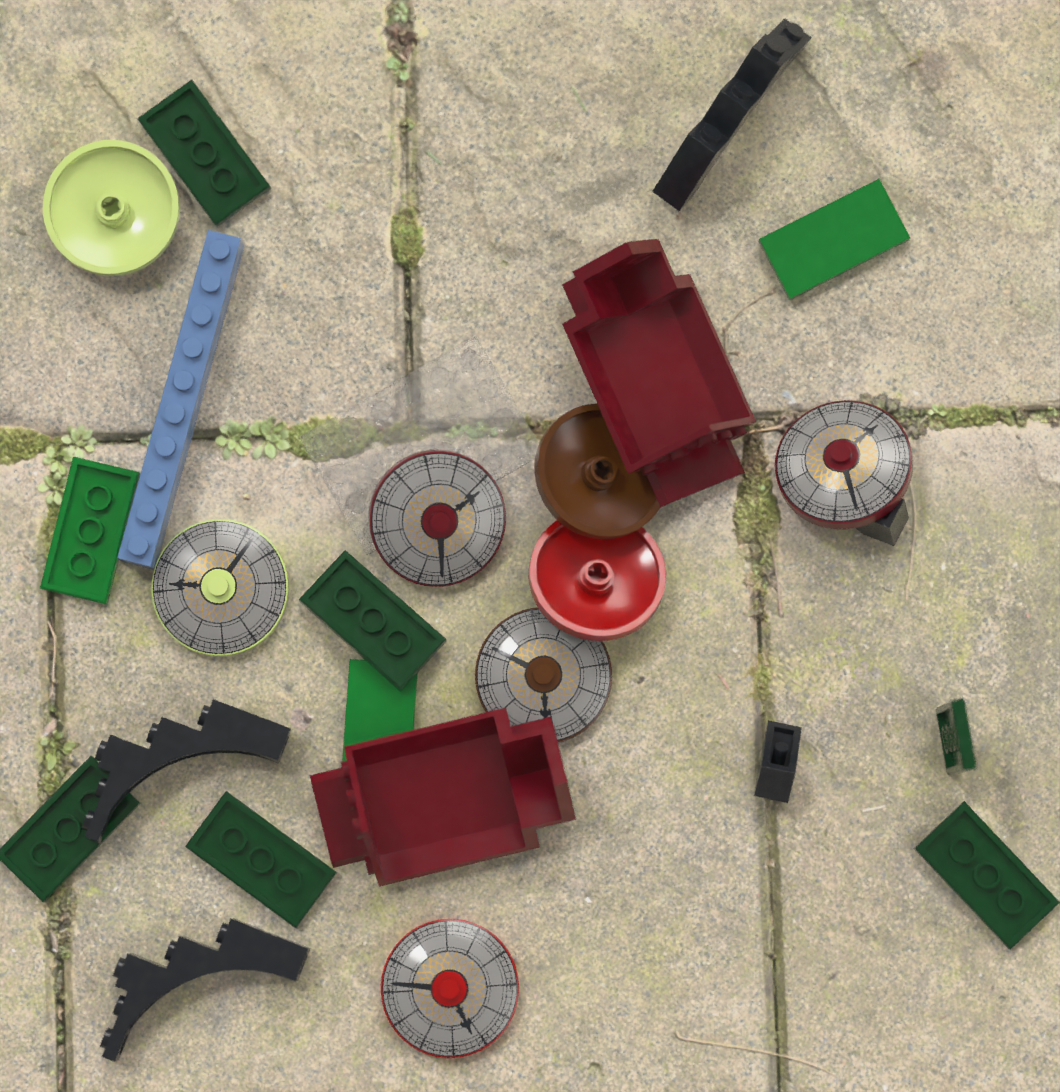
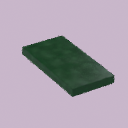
(204, 153)
(372, 620)
(956, 737)
(52, 839)
(261, 859)
(986, 875)

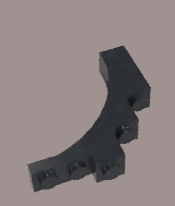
(729, 112)
(223, 731)
(148, 981)

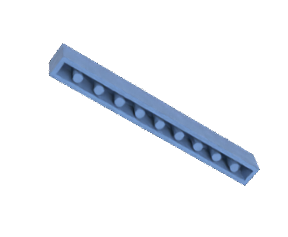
(181, 400)

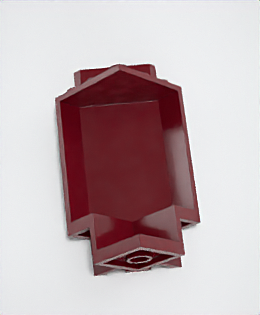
(657, 370)
(443, 796)

